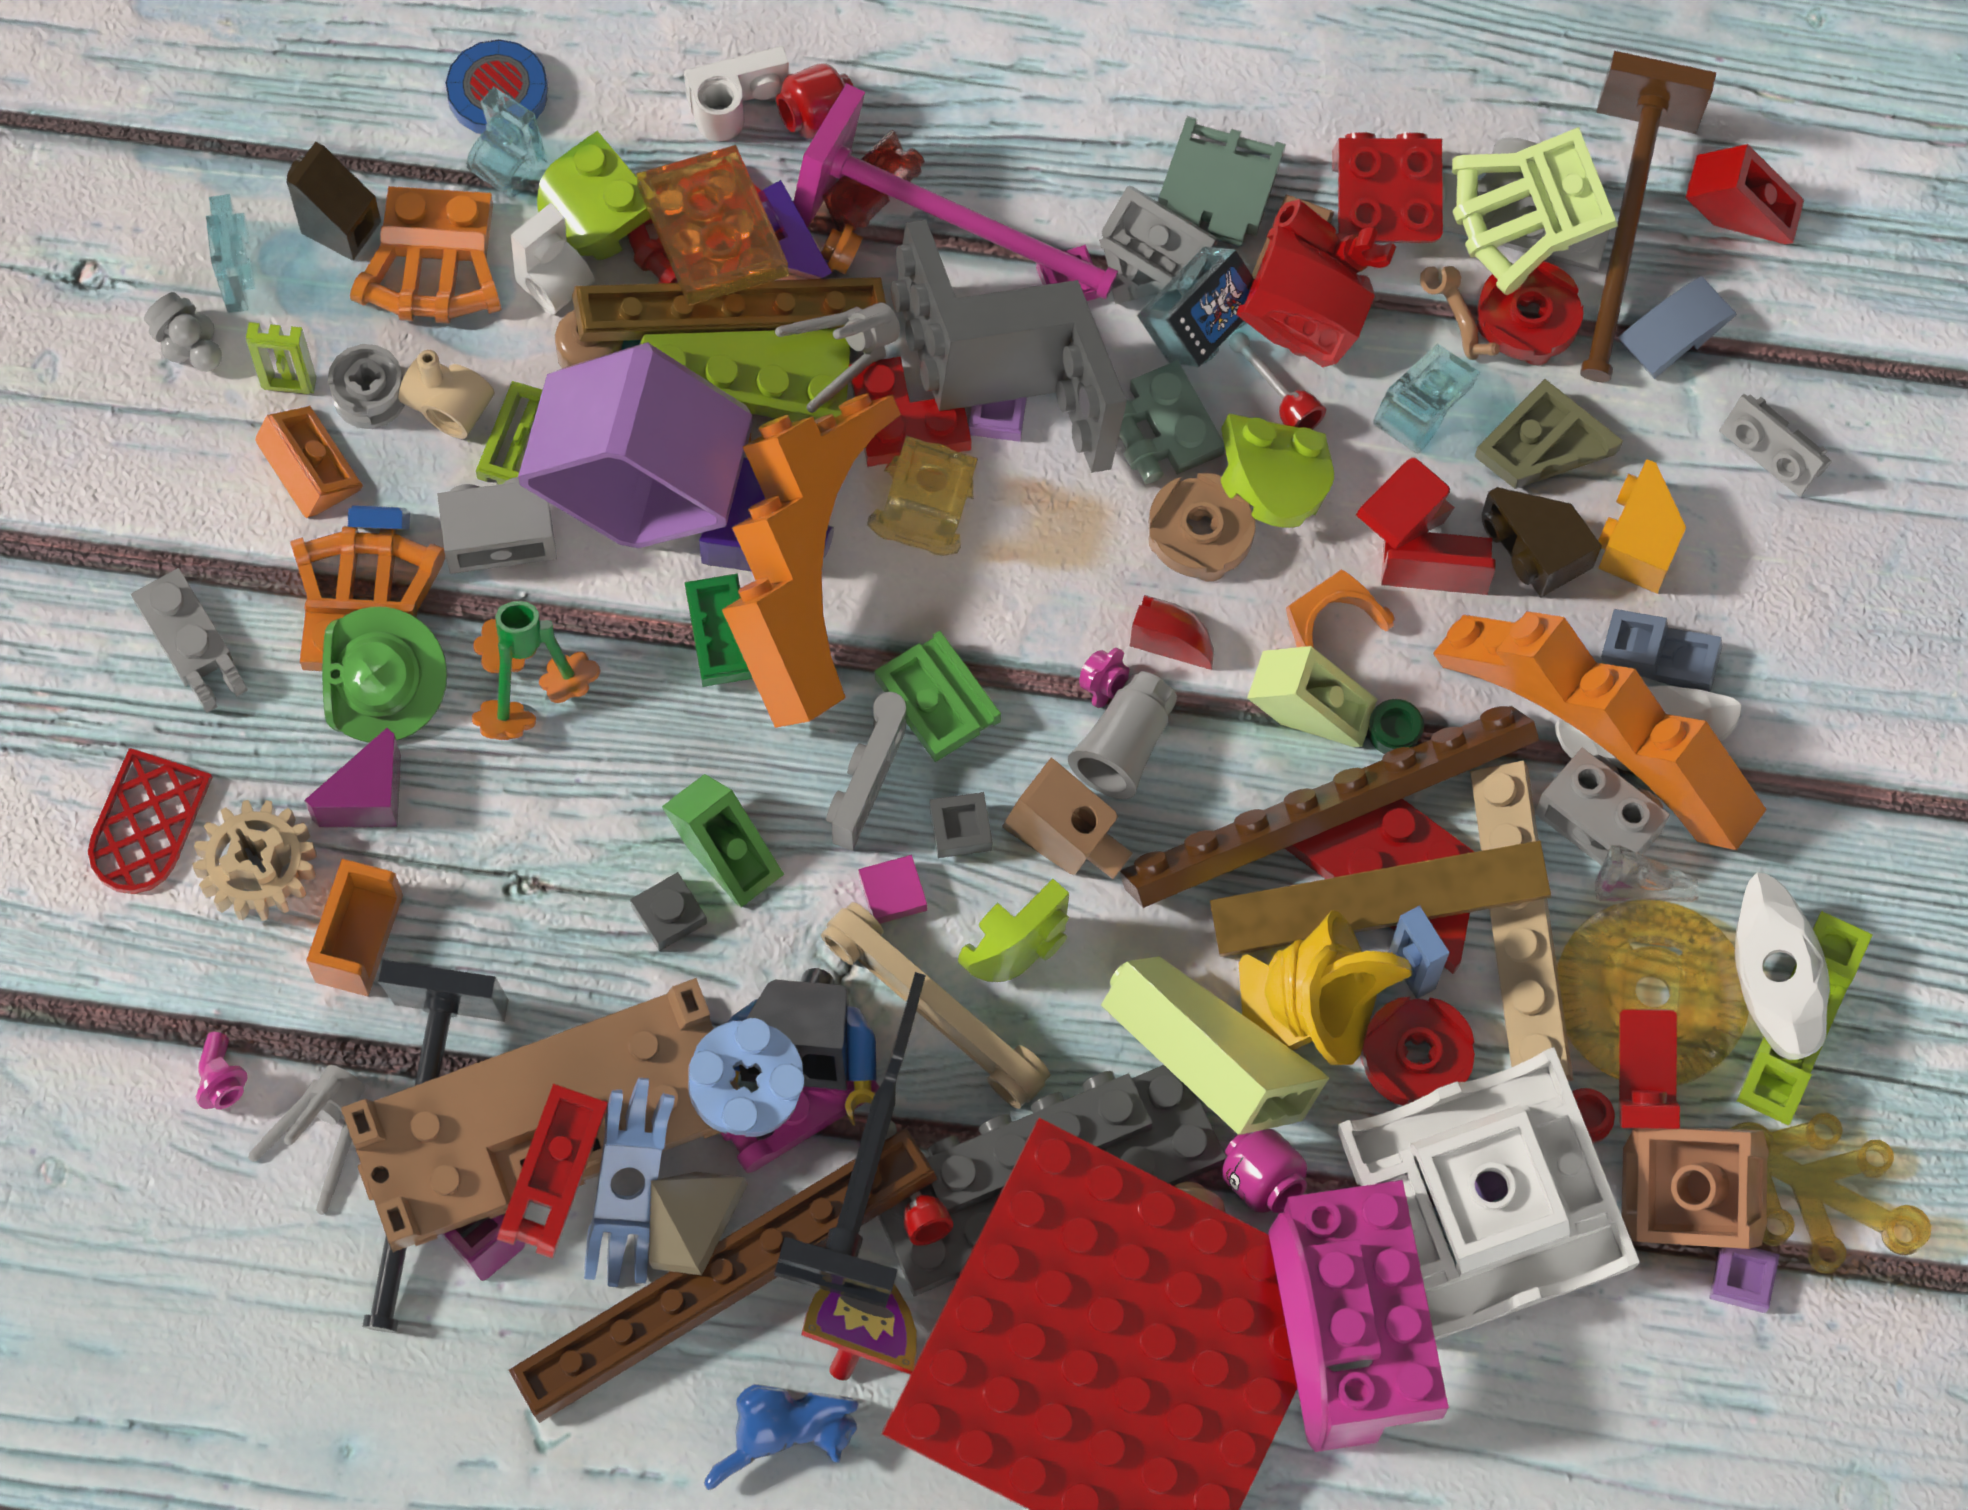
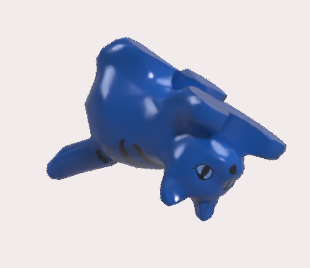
(775, 1421)

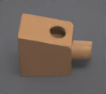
(1067, 822)

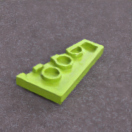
(764, 370)

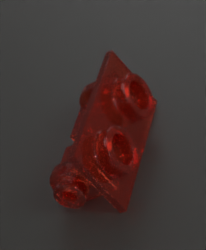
(858, 203)

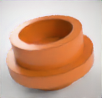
(841, 248)

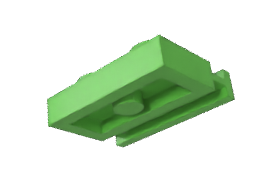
(940, 696)

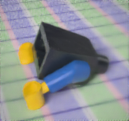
(826, 1031)

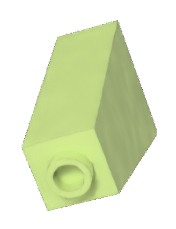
(1212, 1047)

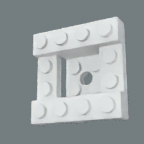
(1535, 1244)

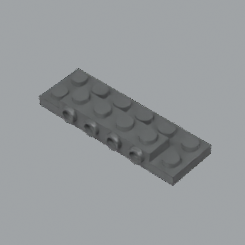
(1140, 1119)

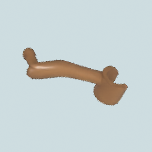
(1468, 328)

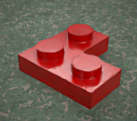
(917, 419)

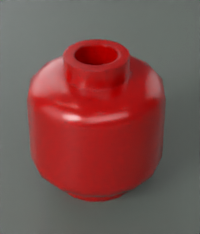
(809, 97)

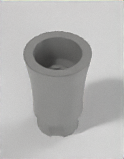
(1124, 737)

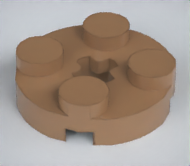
(1194, 554)

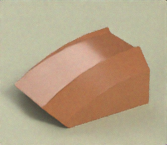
(1695, 1186)

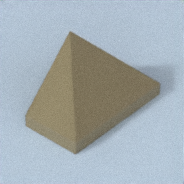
(690, 1218)

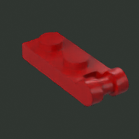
(553, 1168)

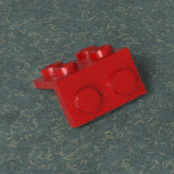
(1390, 186)

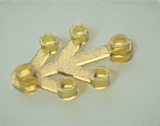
(1815, 1185)

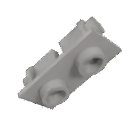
(1768, 441)

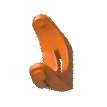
(1337, 588)

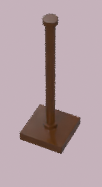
(1654, 96)

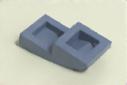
(1676, 325)
(1662, 652)

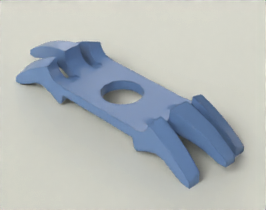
(627, 1214)

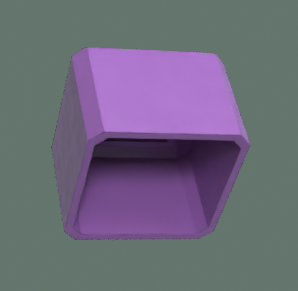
(637, 447)

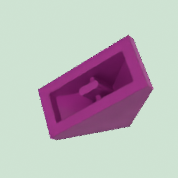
(362, 790)

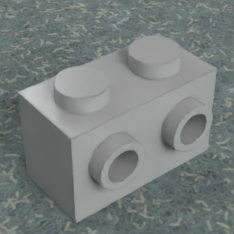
(494, 526)
(1600, 808)

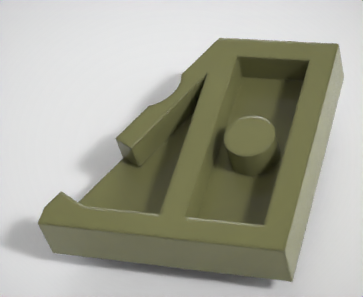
(1545, 438)

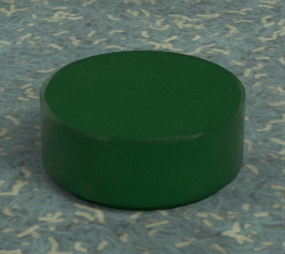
(1395, 725)

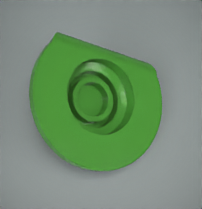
(381, 673)

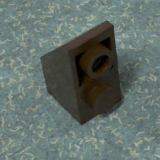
(331, 202)
(1542, 536)

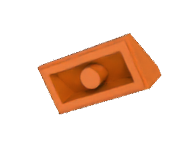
(306, 460)

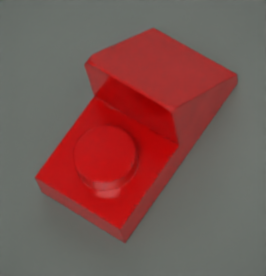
(1407, 504)

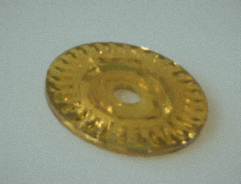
(1602, 971)

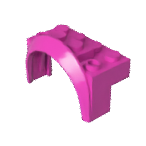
(1354, 1296)

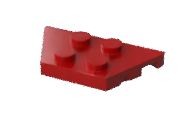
(1388, 839)

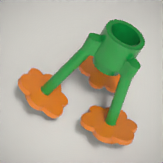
(504, 647)

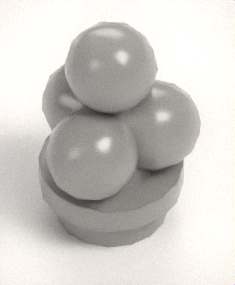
(183, 332)

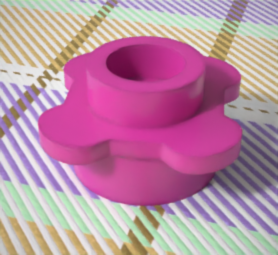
(1104, 675)

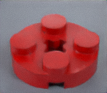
(1532, 338)
(1417, 1022)

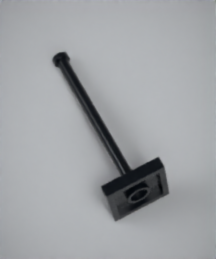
(442, 996)

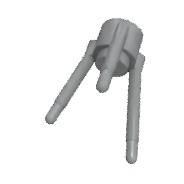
(864, 330)
(322, 1099)

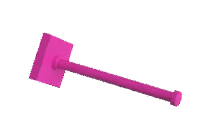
(831, 157)

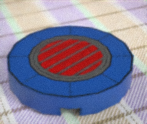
(499, 65)

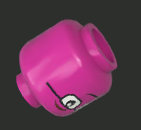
(1264, 1170)

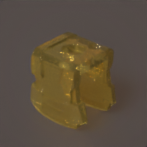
(926, 497)

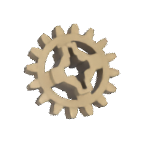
(238, 873)

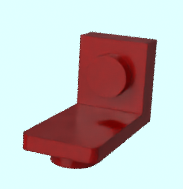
(1648, 1069)

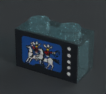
(1199, 307)

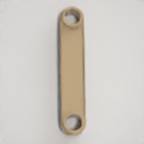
(1014, 1073)

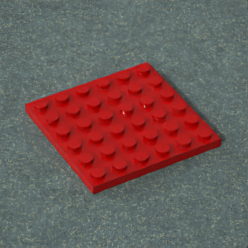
(1103, 1344)

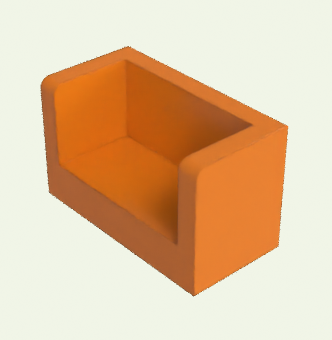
(354, 927)

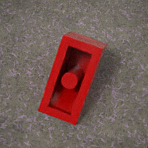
(1744, 194)

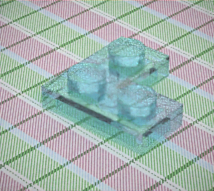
(228, 255)

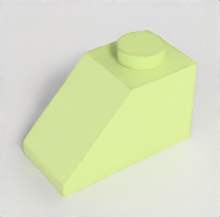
(1312, 695)

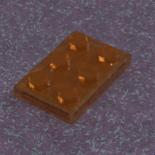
(712, 225)

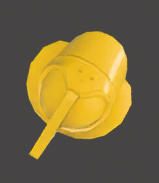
(1320, 990)

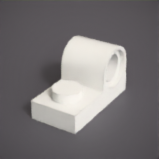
(729, 84)
(546, 262)

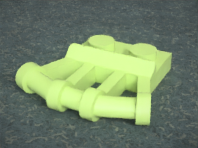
(1564, 191)

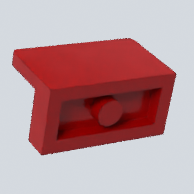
(1440, 563)

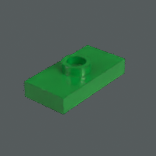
(715, 644)

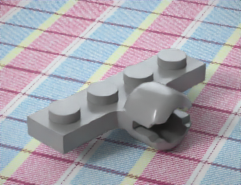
(1584, 254)

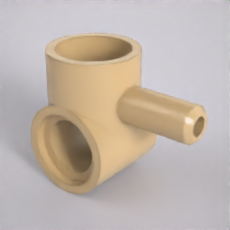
(447, 396)

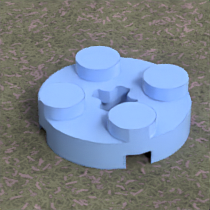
(740, 1111)

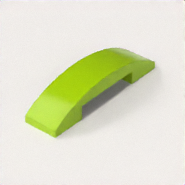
(1775, 1083)

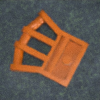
(431, 226)
(350, 543)

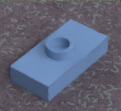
(1423, 948)

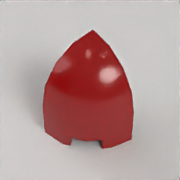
(1171, 632)

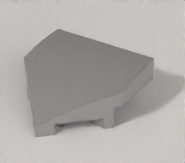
(1148, 245)

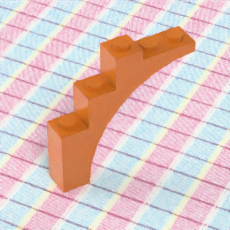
(781, 613)
(1616, 709)

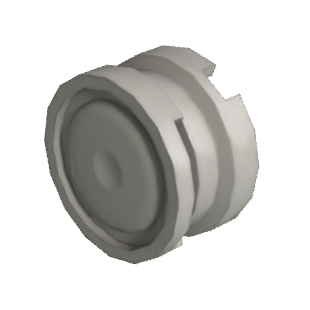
(366, 386)

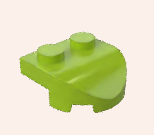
(594, 196)
(1276, 469)
(1018, 941)

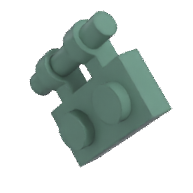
(1176, 418)

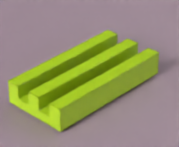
(280, 343)
(486, 467)

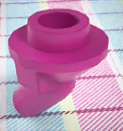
(219, 1082)

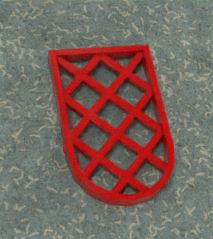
(202, 779)

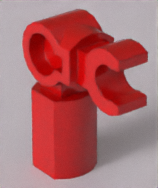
(1351, 250)

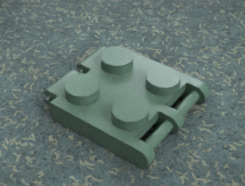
(1220, 181)

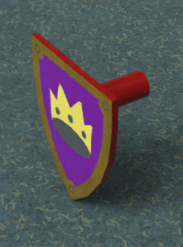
(862, 1331)

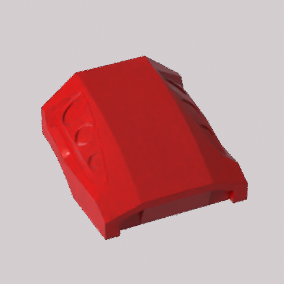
(1306, 300)

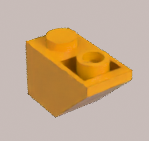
(1647, 533)

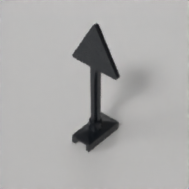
(837, 1264)

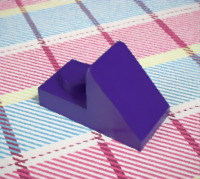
(796, 241)

